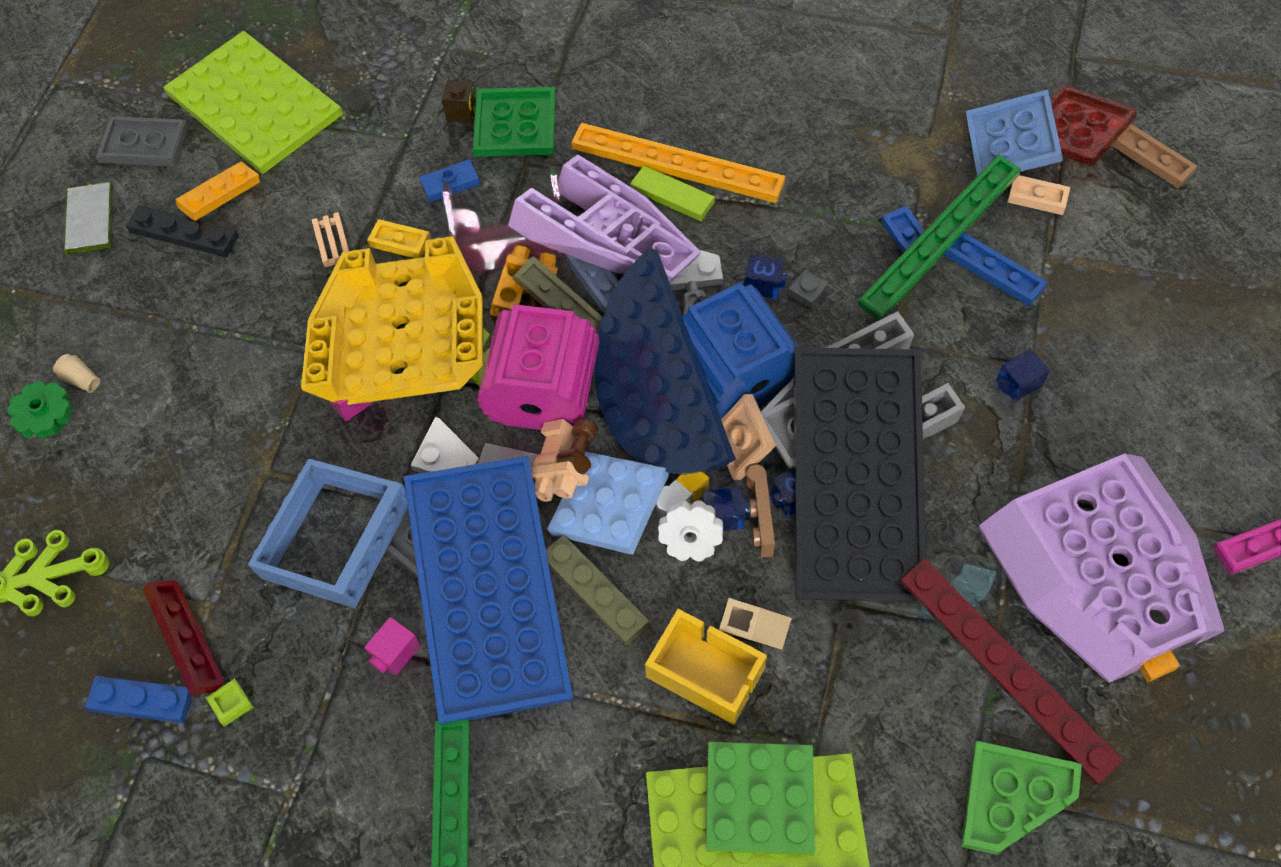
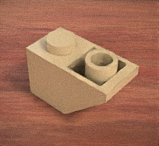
(755, 623)

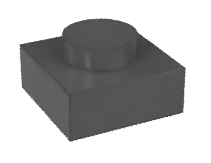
(808, 289)

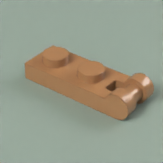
(760, 509)

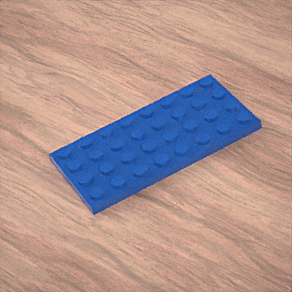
(486, 591)

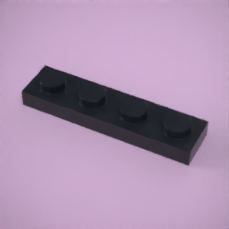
(182, 231)

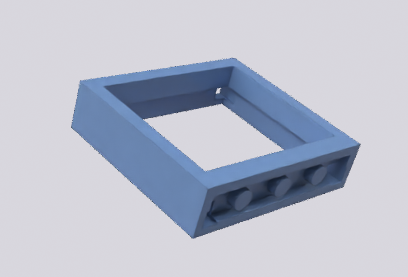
(368, 550)

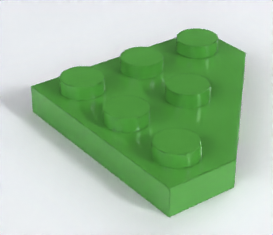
(1014, 795)

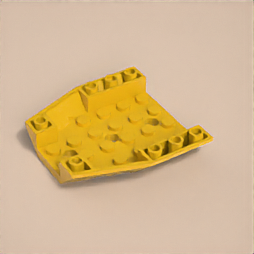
(354, 334)

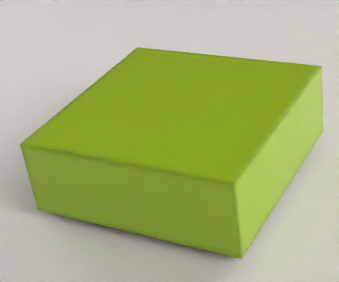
(229, 702)

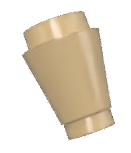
(75, 372)

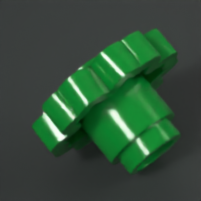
(40, 410)

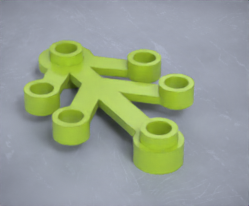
(41, 572)

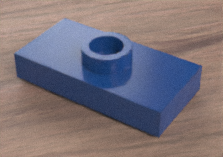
(460, 175)

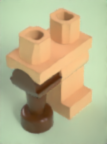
(563, 458)

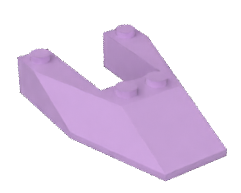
(613, 228)

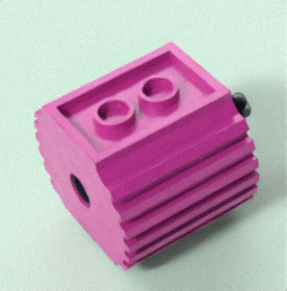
(538, 367)

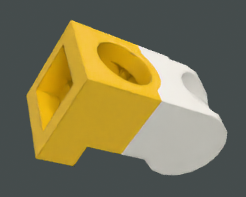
(686, 488)

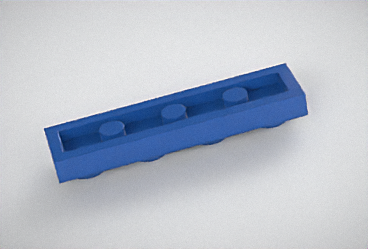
(996, 269)

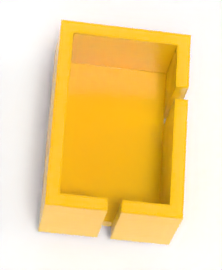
(707, 673)

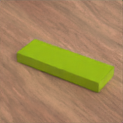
(672, 193)

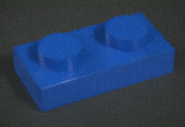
(902, 227)

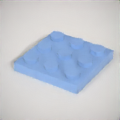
(612, 505)

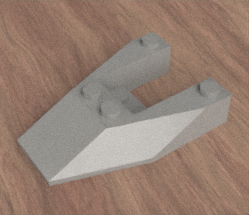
(939, 407)

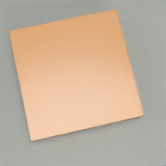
(747, 435)

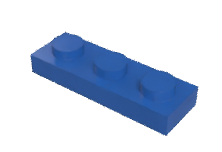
(139, 699)

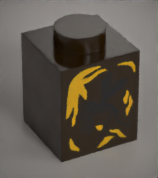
(459, 101)

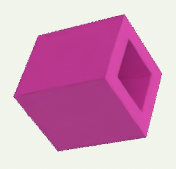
(391, 647)

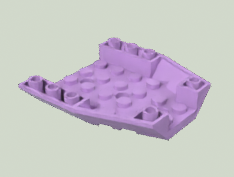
(1067, 572)

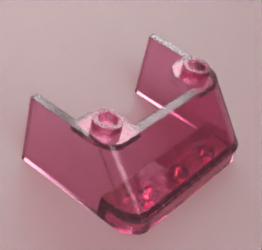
(488, 246)

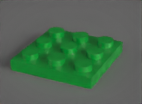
(514, 121)

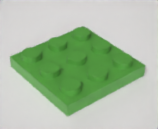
(760, 798)

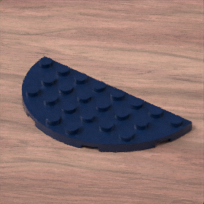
(653, 379)

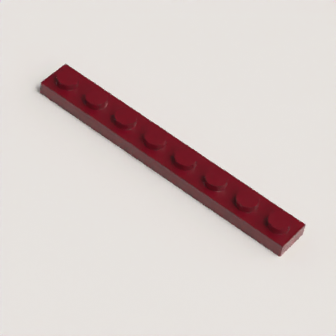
(1011, 672)

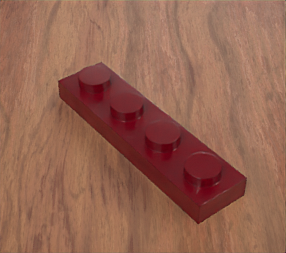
(183, 637)

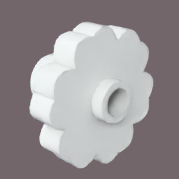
(690, 530)

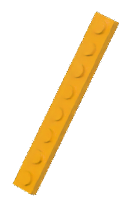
(679, 162)

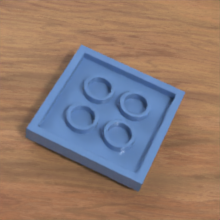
(1017, 130)

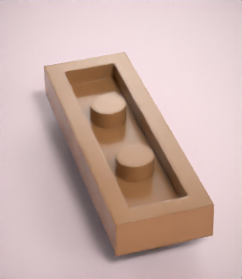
(1155, 156)

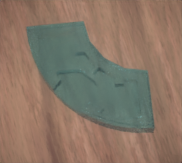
(972, 584)

